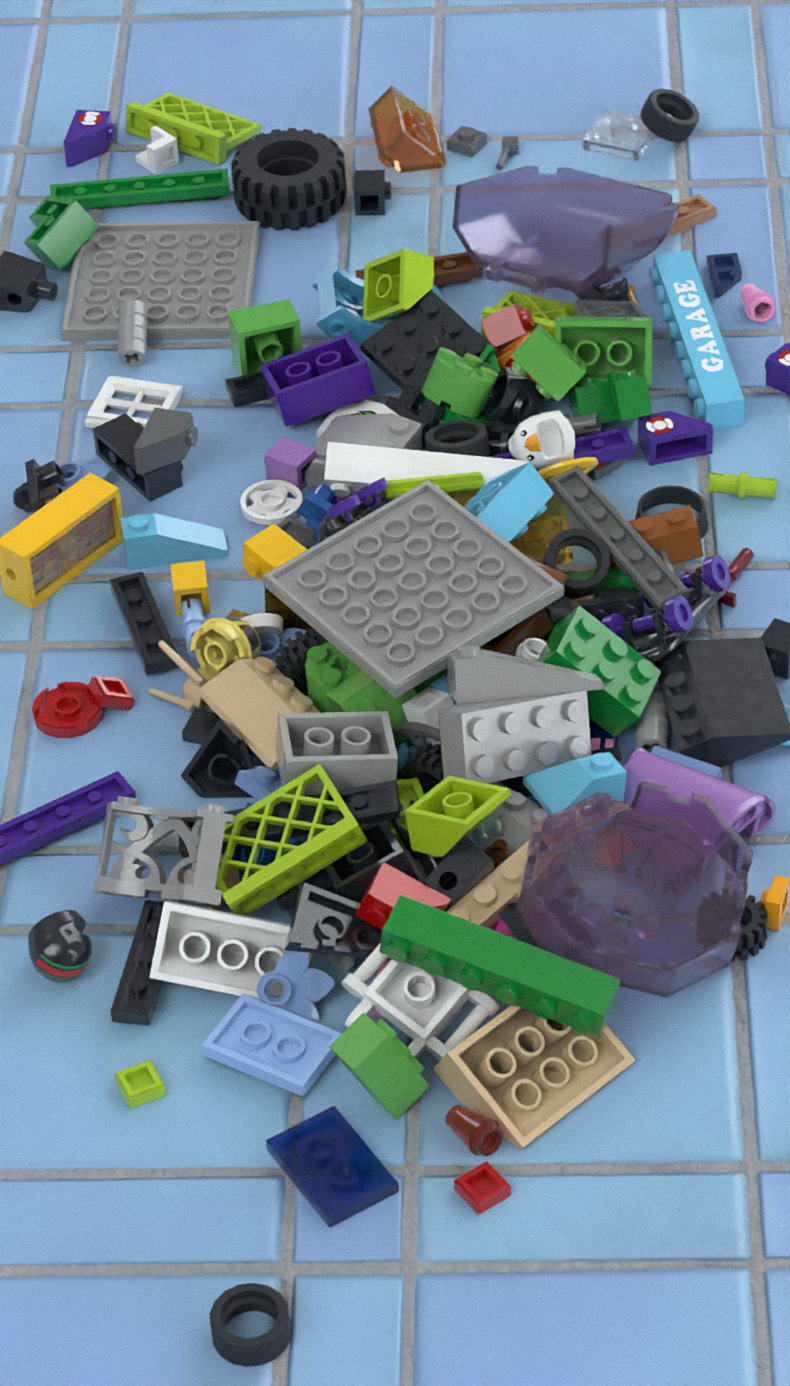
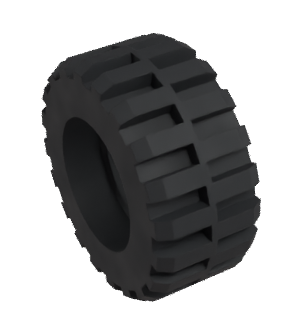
(289, 179)

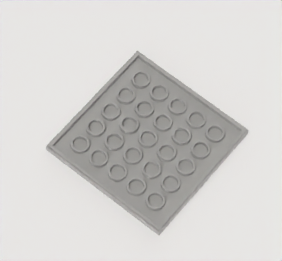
(179, 270)
(412, 587)

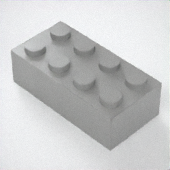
(513, 736)

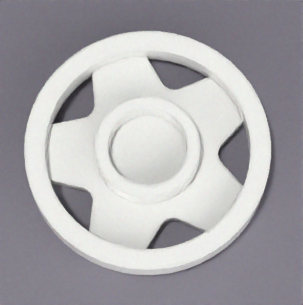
(270, 505)

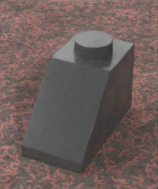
(164, 439)

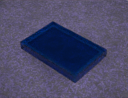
(332, 1166)

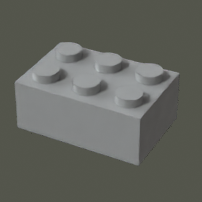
(349, 745)

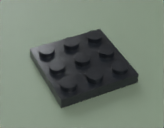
(413, 338)

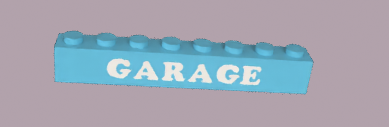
(697, 340)

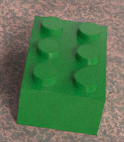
(590, 647)

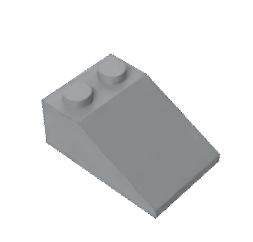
(372, 430)

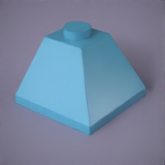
(576, 781)

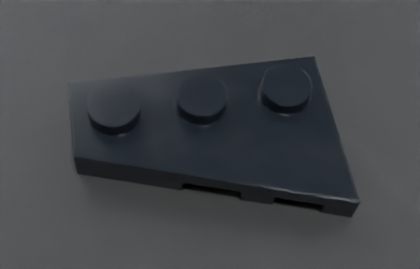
(329, 926)

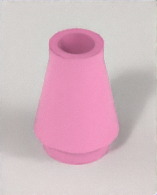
(757, 303)

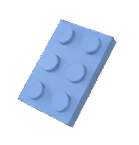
(271, 1044)

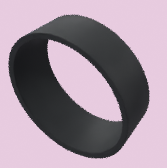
(675, 495)

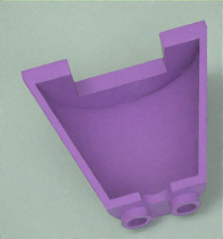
(742, 807)

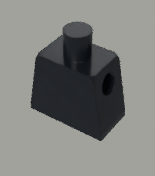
(23, 283)
(460, 871)

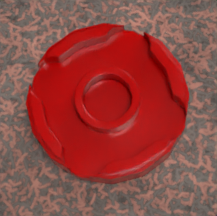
(67, 710)

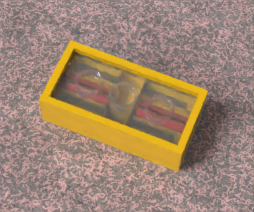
(60, 540)

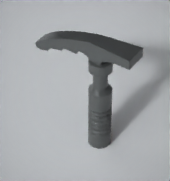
(417, 732)

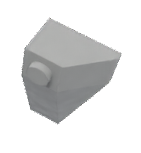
(490, 676)

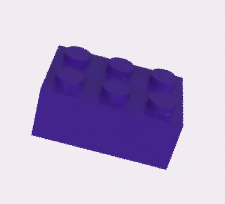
(317, 380)

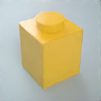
(190, 582)

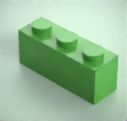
(381, 1064)

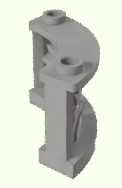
(202, 841)

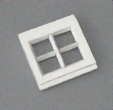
(133, 387)

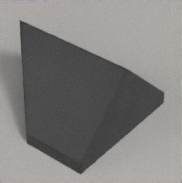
(217, 764)

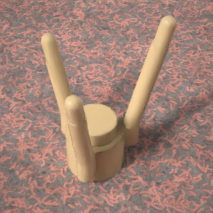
(189, 688)

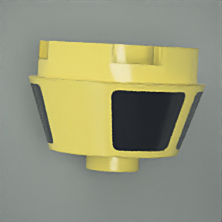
(222, 643)

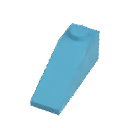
(167, 540)

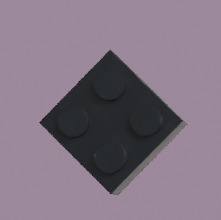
(357, 868)

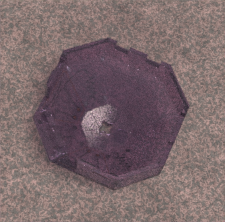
(659, 861)

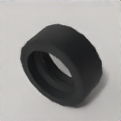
(683, 113)
(458, 437)
(589, 541)
(253, 1350)

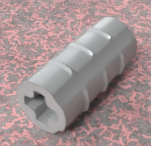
(132, 333)
(653, 724)

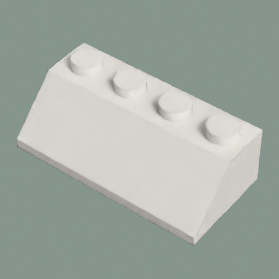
(217, 949)

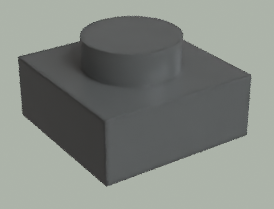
(467, 141)

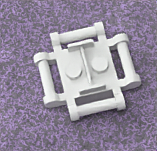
(416, 1003)

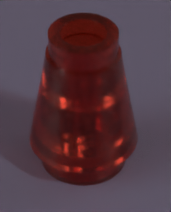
(476, 1131)

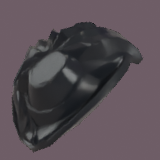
(611, 292)

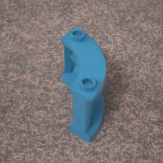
(342, 305)

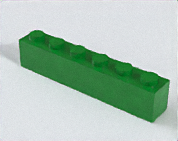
(499, 966)

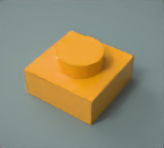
(776, 901)

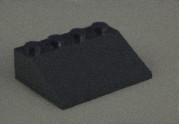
(722, 699)

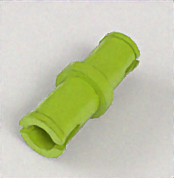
(742, 485)

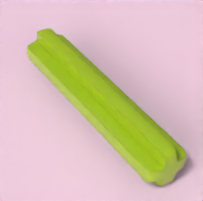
(448, 483)

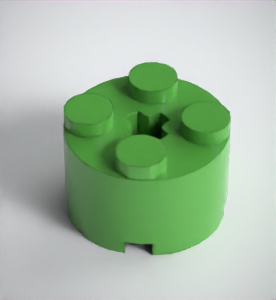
(459, 382)
(325, 670)

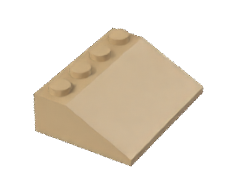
(530, 1071)

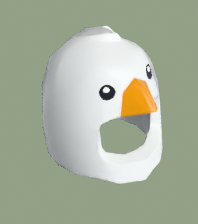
(543, 440)

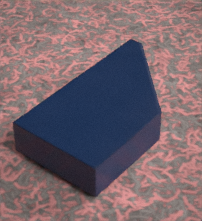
(723, 272)

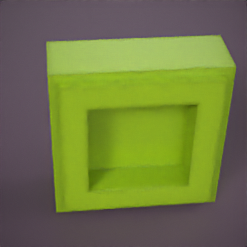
(140, 1084)

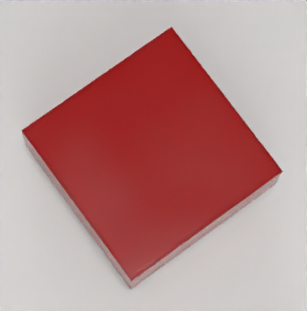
(111, 692)
(482, 1188)

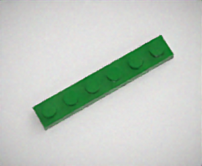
(145, 189)

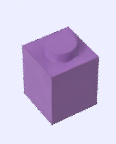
(289, 462)

